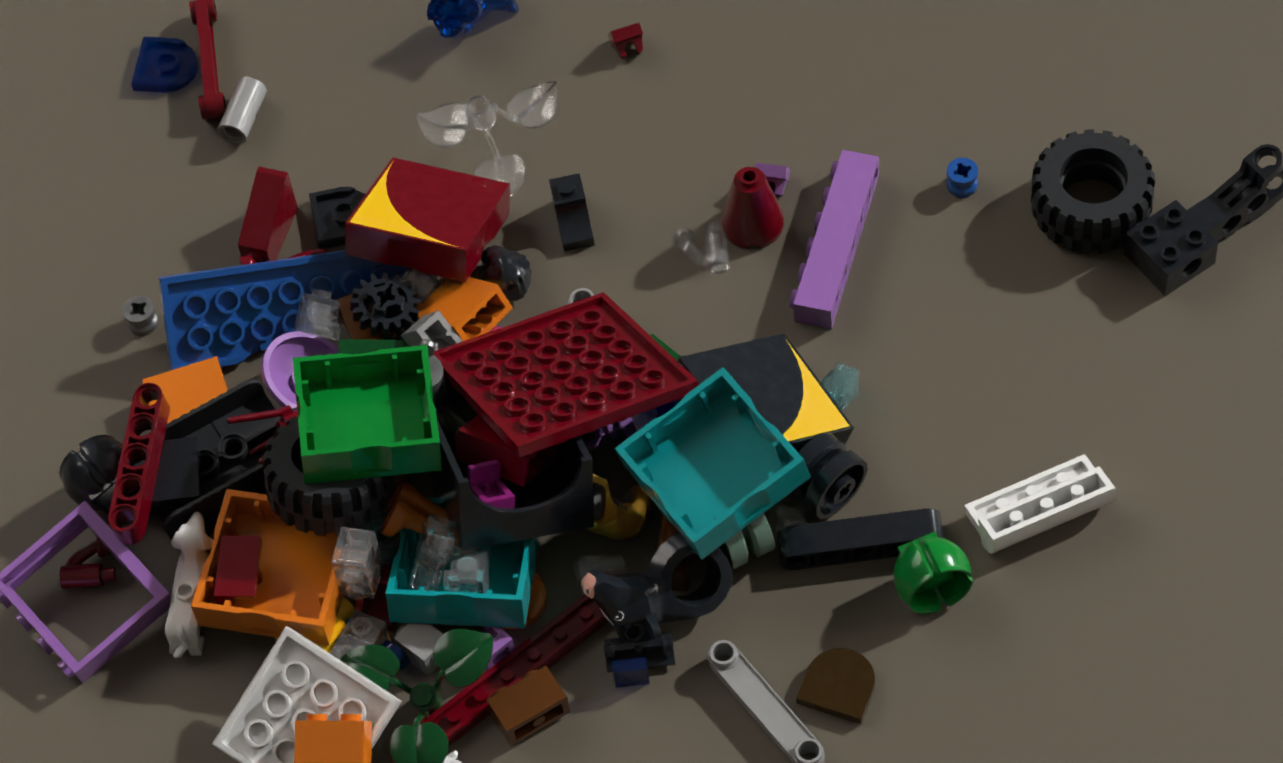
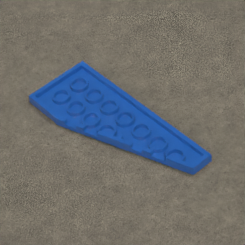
(250, 305)

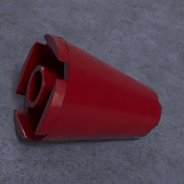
(752, 211)

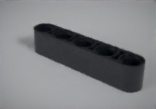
(854, 538)

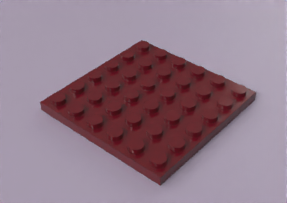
(563, 374)

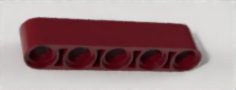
(143, 476)

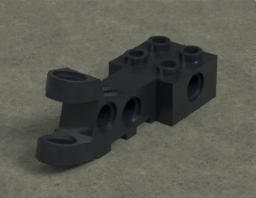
(1183, 243)

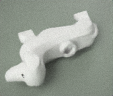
(181, 625)

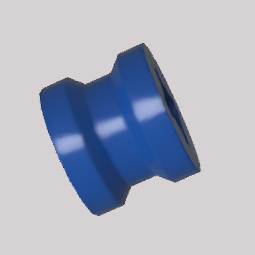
(956, 183)

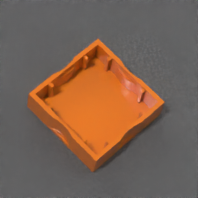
(296, 572)

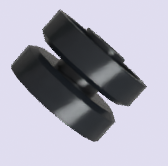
(833, 473)

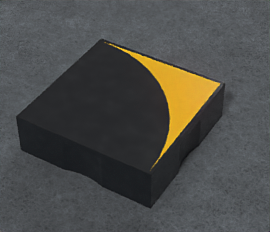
(779, 386)

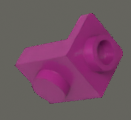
(487, 486)

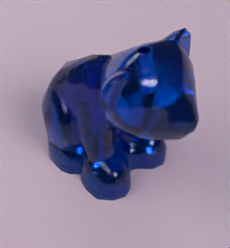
(459, 17)

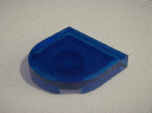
(164, 65)

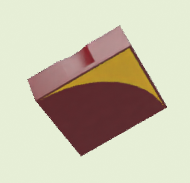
(427, 219)

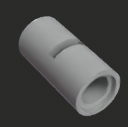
(242, 110)

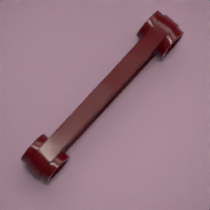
(212, 103)

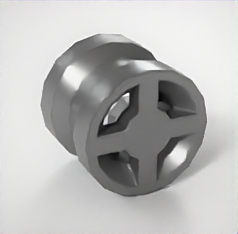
(137, 323)

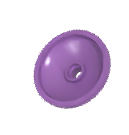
(278, 363)

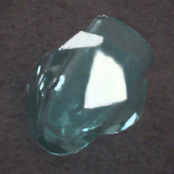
(842, 384)

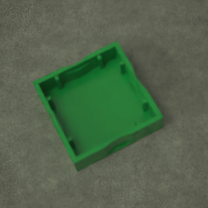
(366, 414)

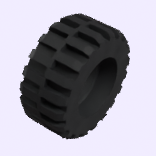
(1091, 158)
(321, 505)

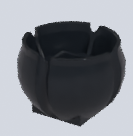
(92, 471)

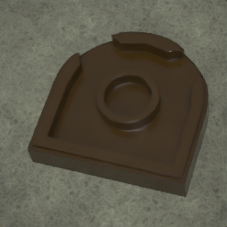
(839, 684)

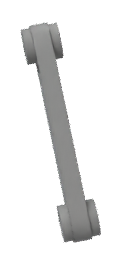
(764, 704)

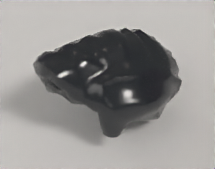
(507, 270)

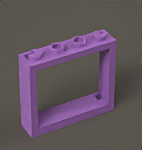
(45, 549)

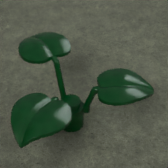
(463, 659)

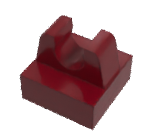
(627, 35)

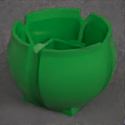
(931, 574)

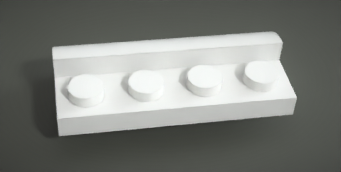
(1040, 503)

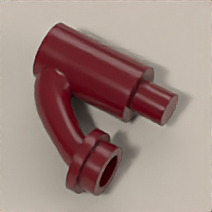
(80, 575)

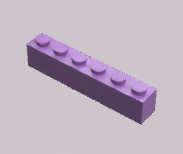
(836, 239)

